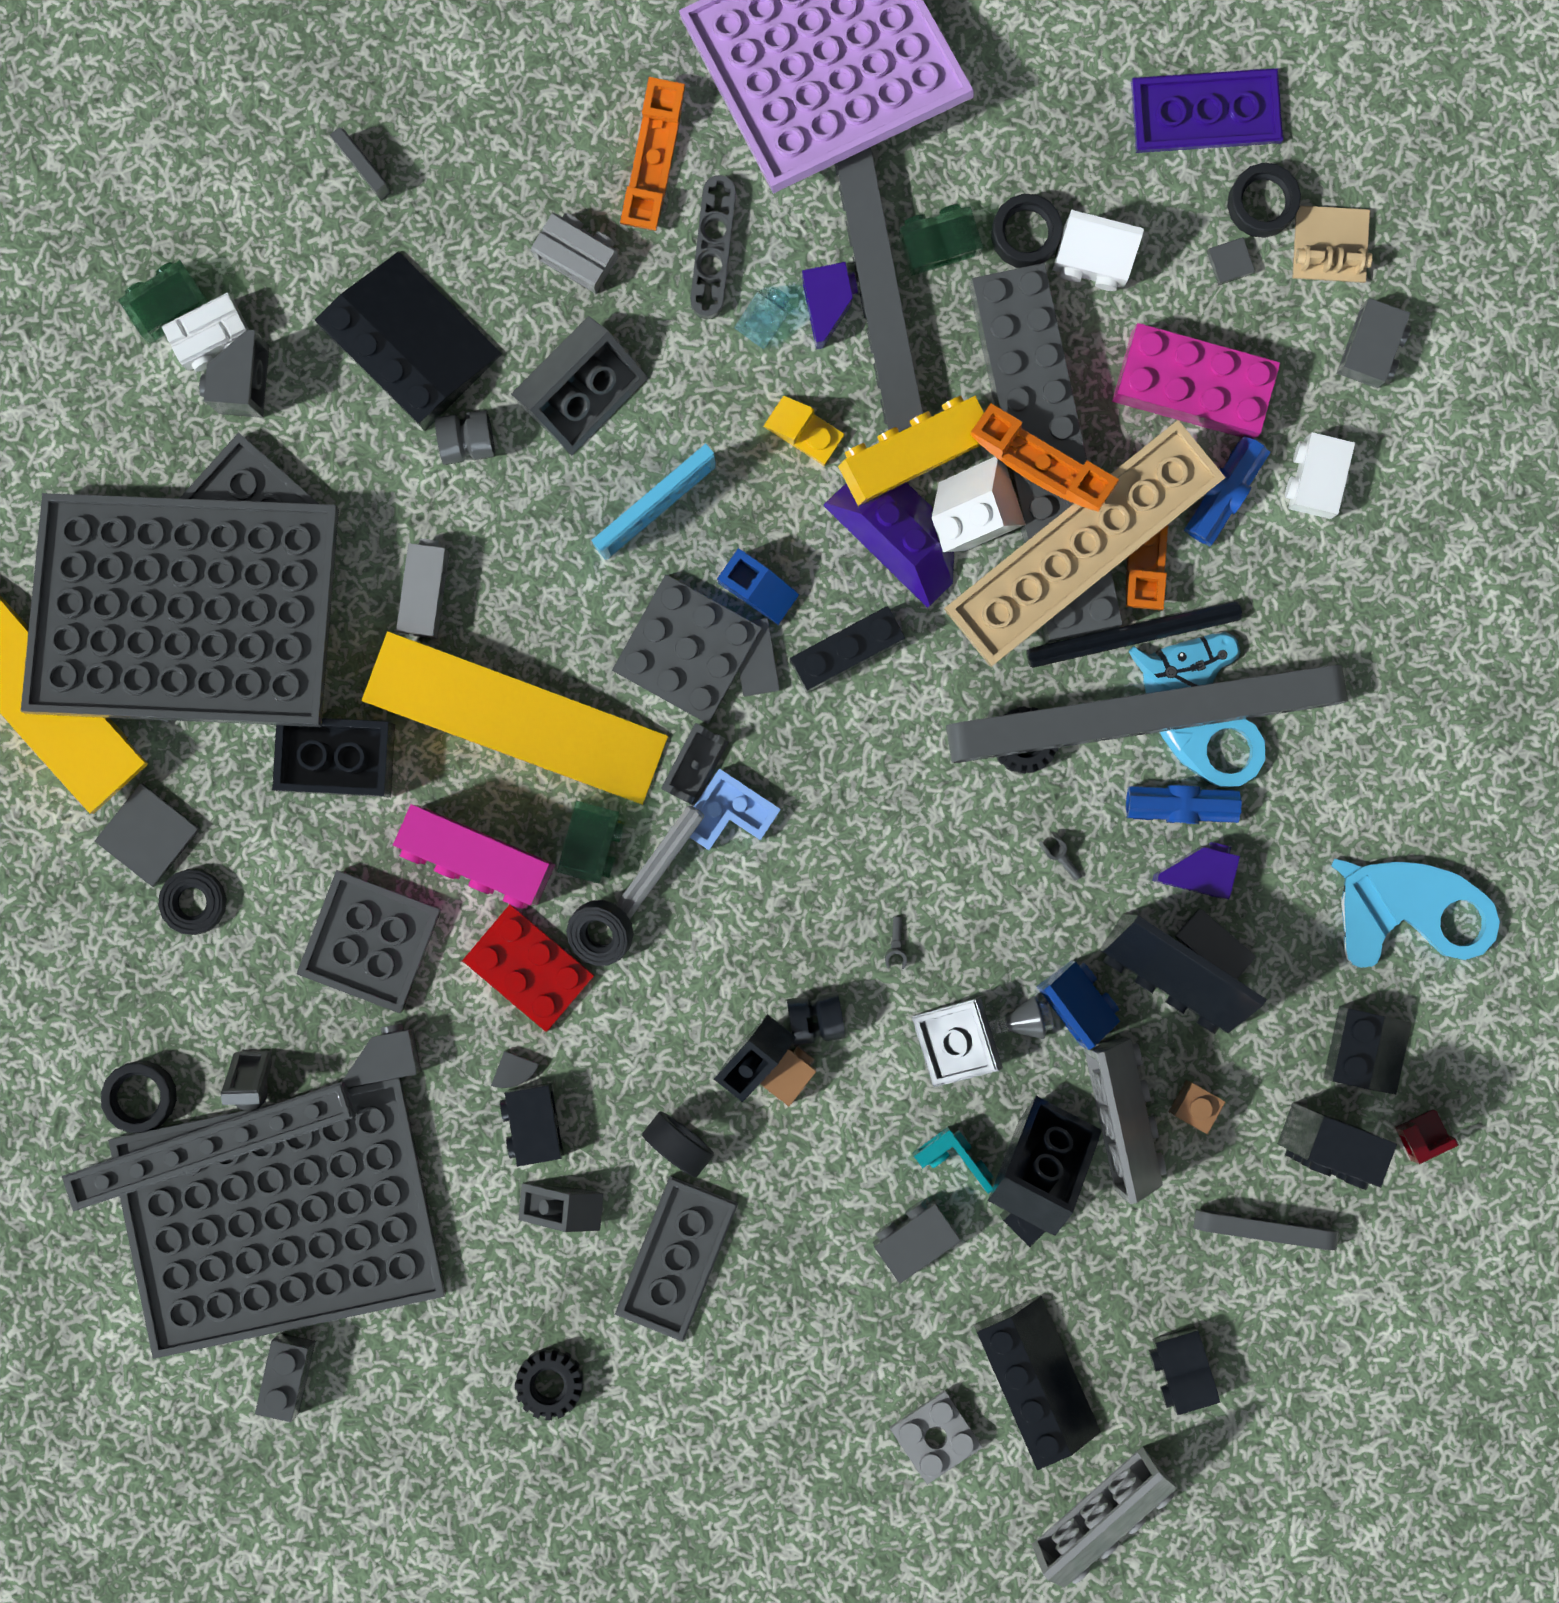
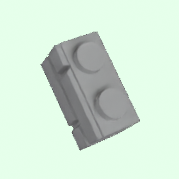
(574, 251)

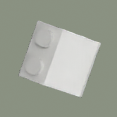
(1097, 250)
(976, 506)

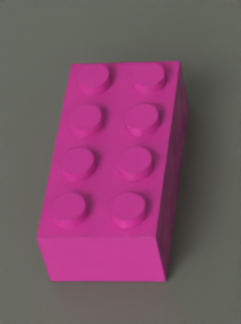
(1196, 381)
(472, 854)

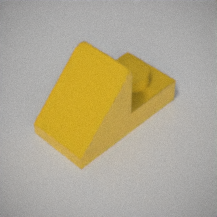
(804, 429)

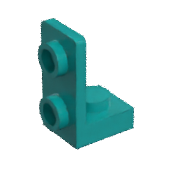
(935, 1152)

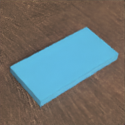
(655, 502)

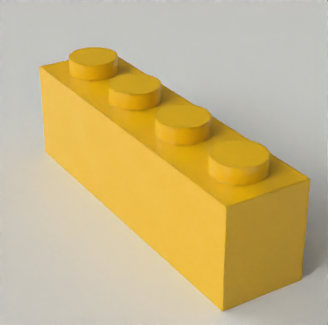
(913, 451)

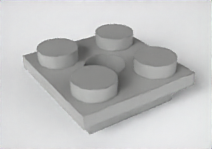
(929, 1459)

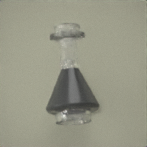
(1029, 1019)

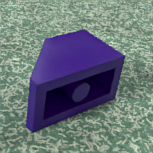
(828, 298)
(1203, 871)

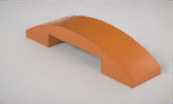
(653, 154)
(1042, 463)
(1147, 574)

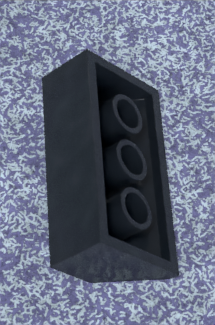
(1038, 1381)

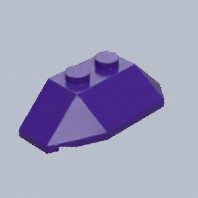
(901, 536)

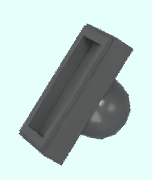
(247, 1080)

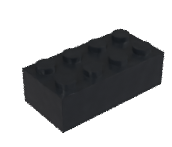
(1336, 1147)

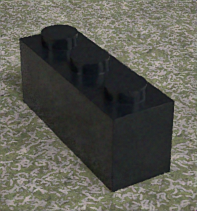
(847, 649)

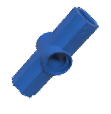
(1229, 493)
(1183, 804)

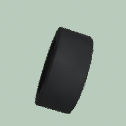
(1285, 181)
(1031, 203)
(111, 1086)
(678, 1144)

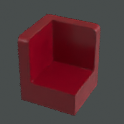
(1425, 1137)

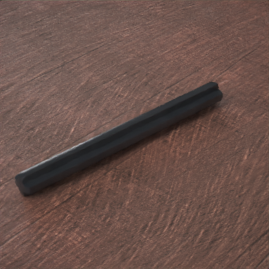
(1134, 634)

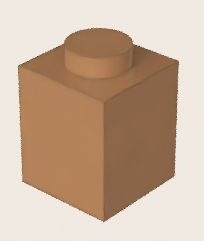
(790, 1075)
(1196, 1106)

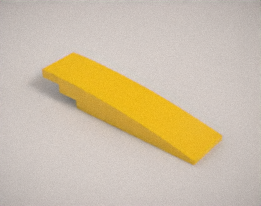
(514, 718)
(82, 752)

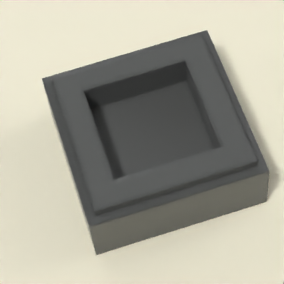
(1230, 261)

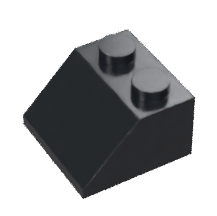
(1367, 1050)

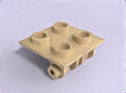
(1331, 244)

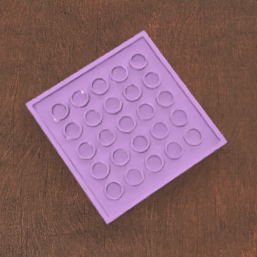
(824, 75)

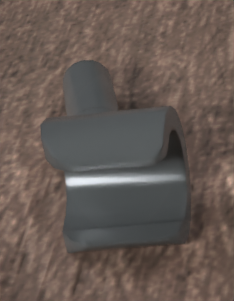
(1058, 853)
(896, 943)

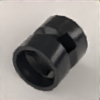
(829, 1015)

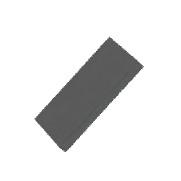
(676, 1258)

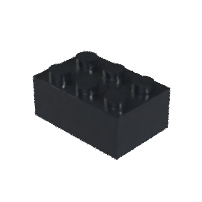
(335, 758)
(1045, 1166)

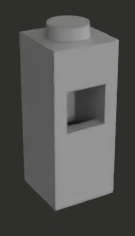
(423, 589)

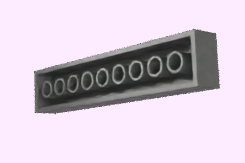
(1034, 385)

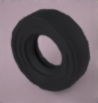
(172, 891)
(610, 915)

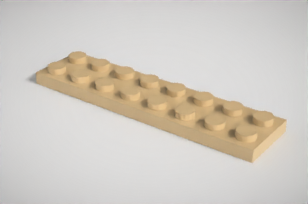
(1084, 545)

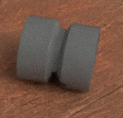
(464, 437)

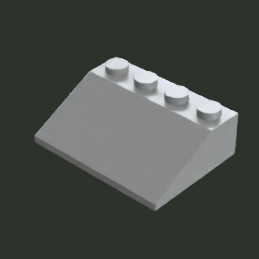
(1124, 1118)
(1103, 1518)

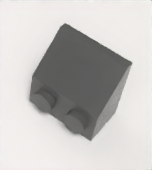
(238, 377)

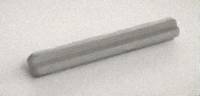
(660, 860)

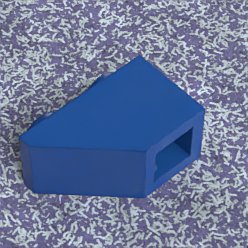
(757, 586)

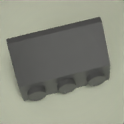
(580, 385)

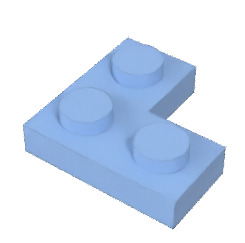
(730, 800)

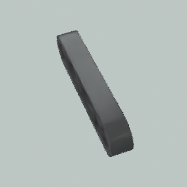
(710, 247)
(1266, 1229)

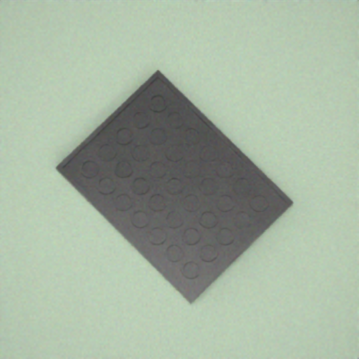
(180, 610)
(285, 1231)

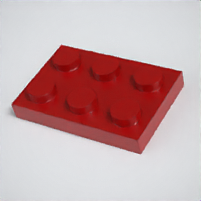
(528, 968)

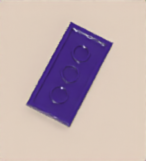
(1207, 110)

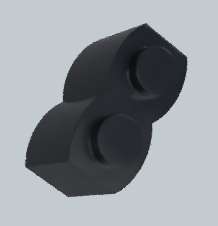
(1185, 1371)

